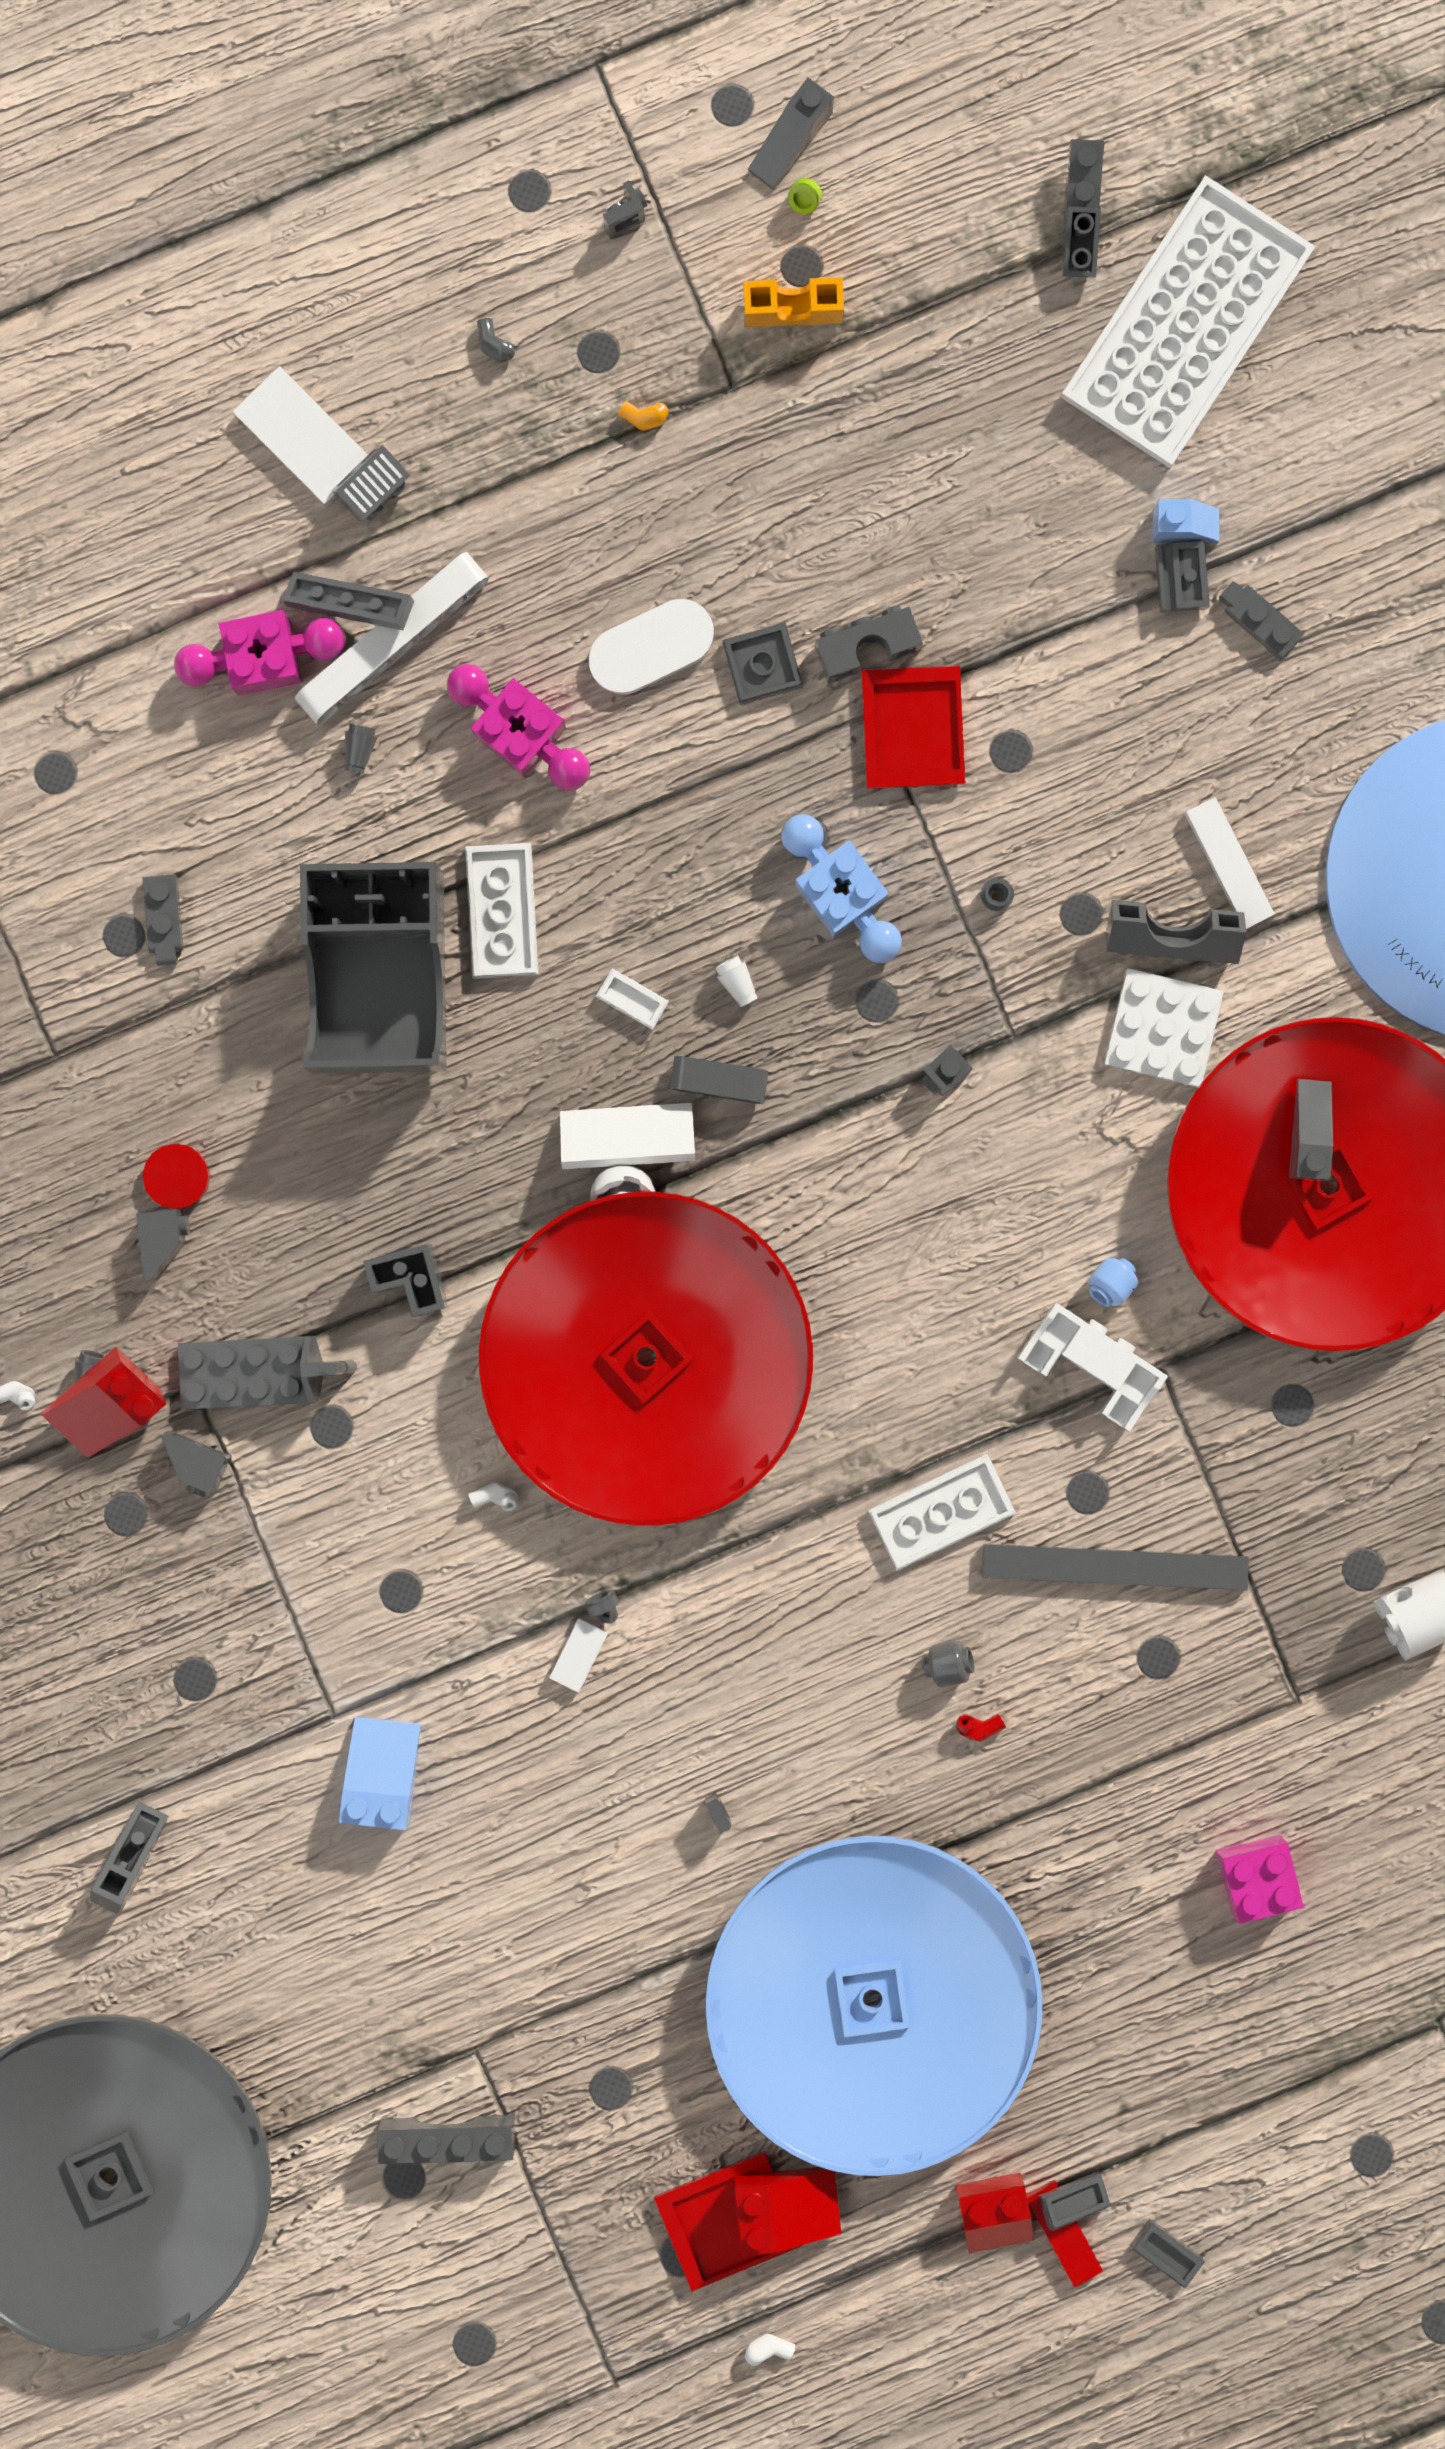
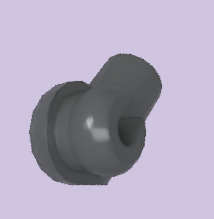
(491, 344)

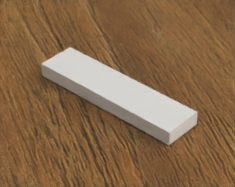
(1229, 862)

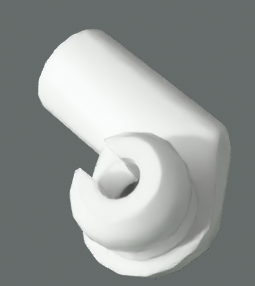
(18, 1394)
(496, 1493)
(765, 2347)

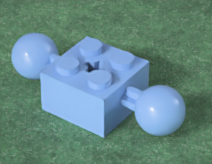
(803, 838)

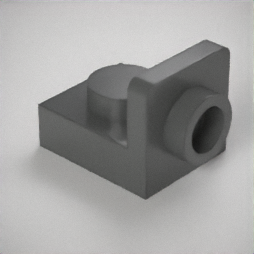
(625, 215)
(945, 1071)

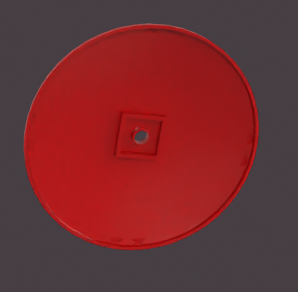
(1279, 1249)
(628, 1435)

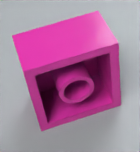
(1260, 1879)

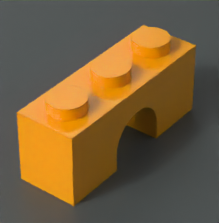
(809, 305)

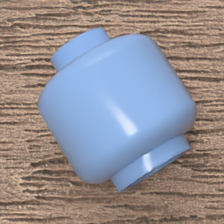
(1112, 1282)

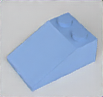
(380, 1773)

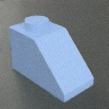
(1185, 521)

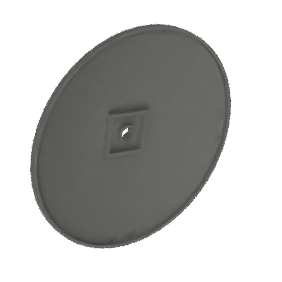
(166, 2243)

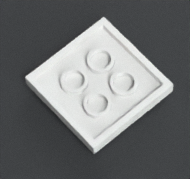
(1163, 1028)

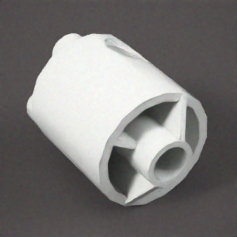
(1415, 1615)

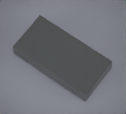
(1074, 2201)
(1167, 2253)

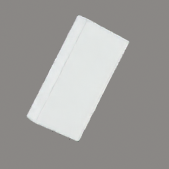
(632, 999)
(578, 1654)

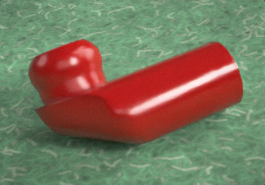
(978, 1729)

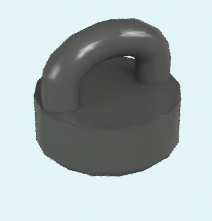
(601, 1603)

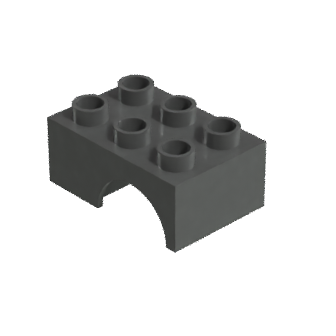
(374, 967)

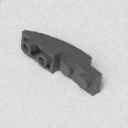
(1082, 208)

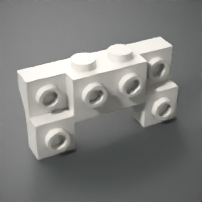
(1103, 1358)

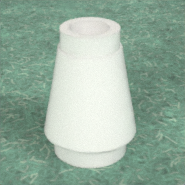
(736, 979)

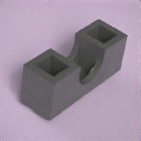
(893, 631)

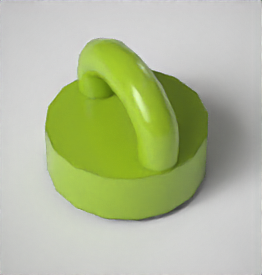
(804, 196)

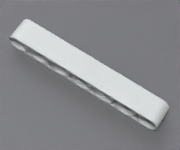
(386, 645)

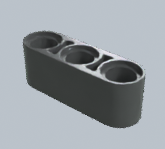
(719, 1079)

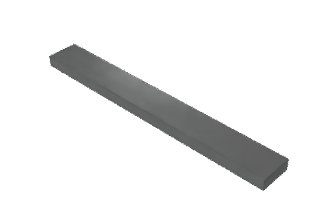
(1115, 1566)

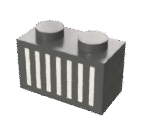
(371, 484)

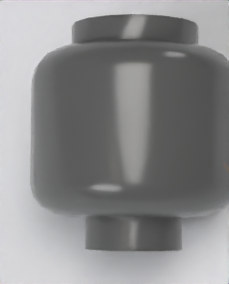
(949, 1663)

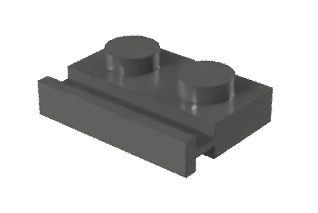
(1182, 576)

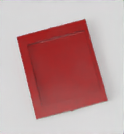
(913, 727)
(705, 2224)

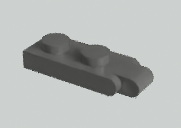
(1260, 619)
(163, 918)

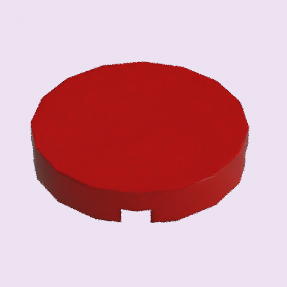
(176, 1176)

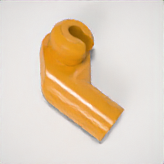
(645, 418)

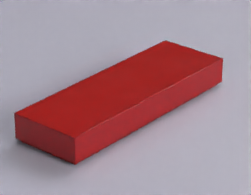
(1067, 2242)

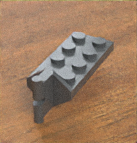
(254, 1372)

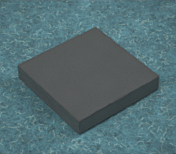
(762, 663)

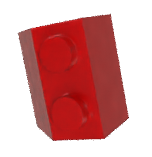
(995, 2212)

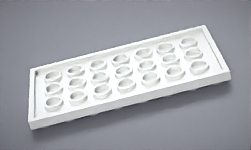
(1187, 321)

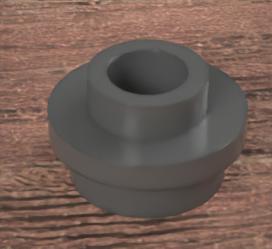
(999, 884)

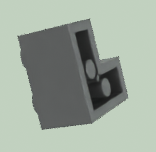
(415, 1270)

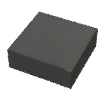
(718, 1812)

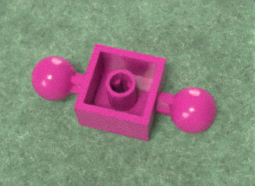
(279, 663)
(516, 704)

